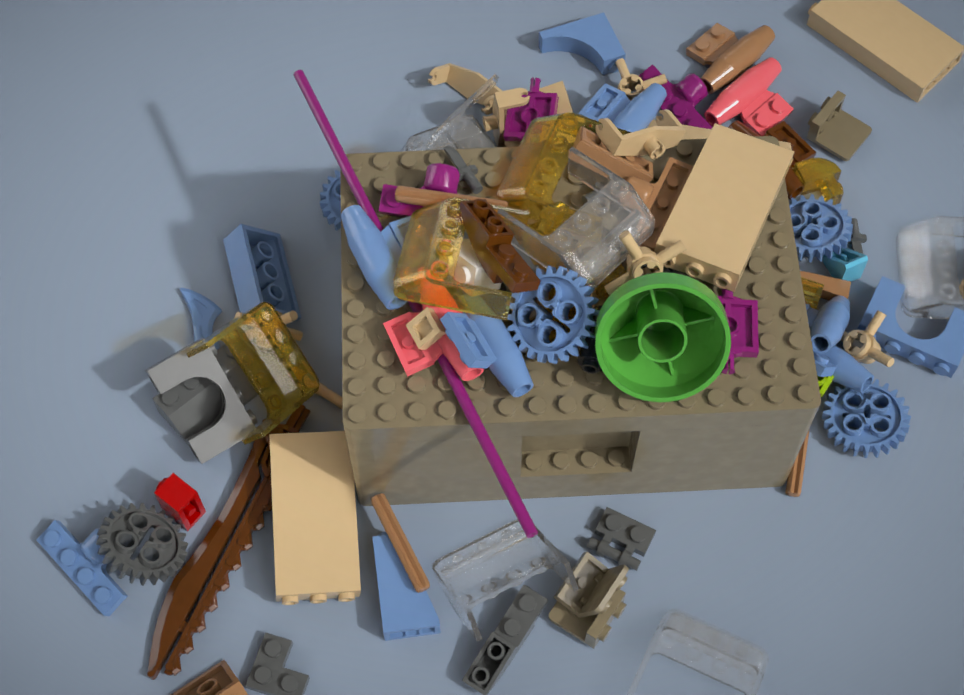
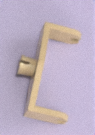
(465, 82)
(503, 100)
(645, 141)

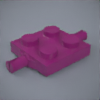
(539, 105)
(743, 327)

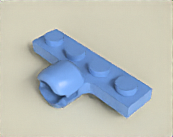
(83, 566)

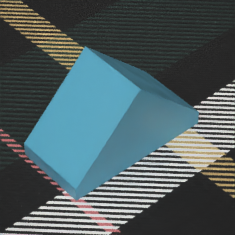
(847, 265)

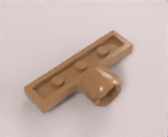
(662, 195)

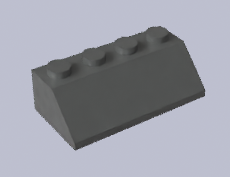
(198, 401)

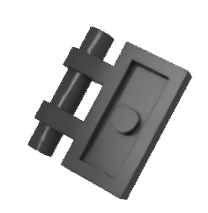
(624, 532)

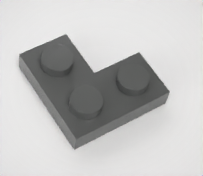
(268, 670)

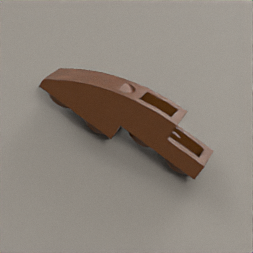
(493, 247)

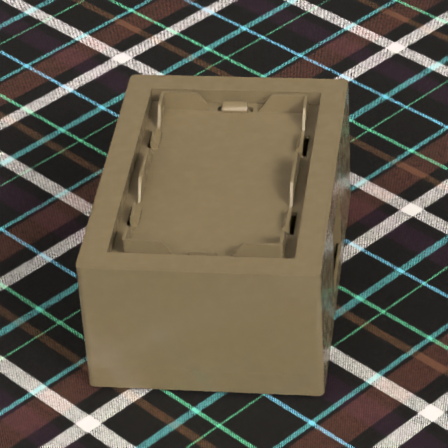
(573, 426)

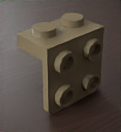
(837, 129)
(595, 586)
(589, 628)

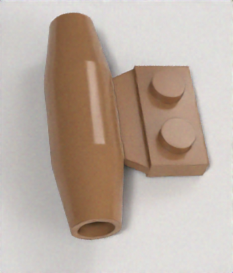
(728, 54)

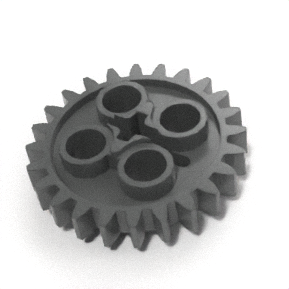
(128, 528)

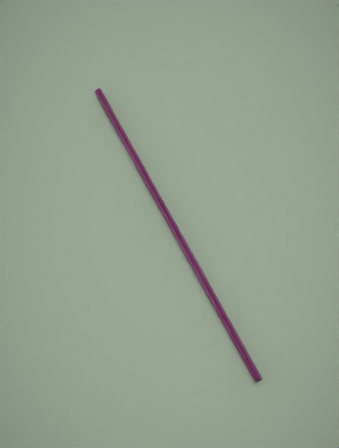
(450, 373)

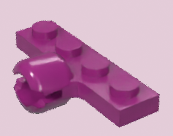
(682, 97)
(437, 178)

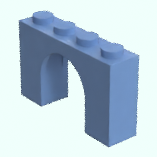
(938, 354)

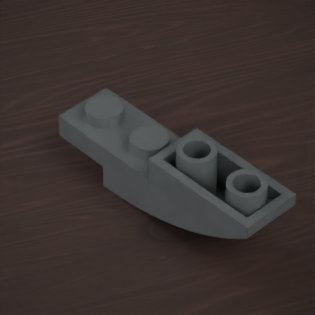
(505, 640)

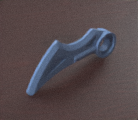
(202, 312)

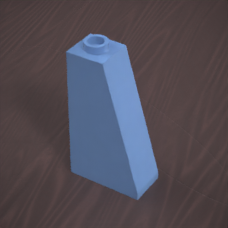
(402, 608)

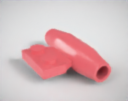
(751, 99)
(415, 359)

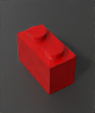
(179, 501)

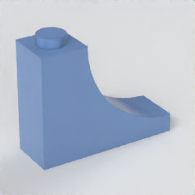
(586, 37)

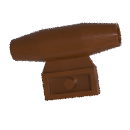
(785, 133)

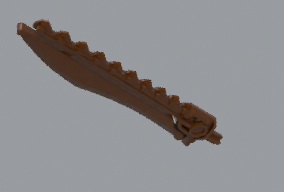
(195, 573)

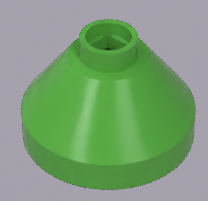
(662, 337)

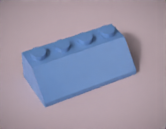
(260, 269)

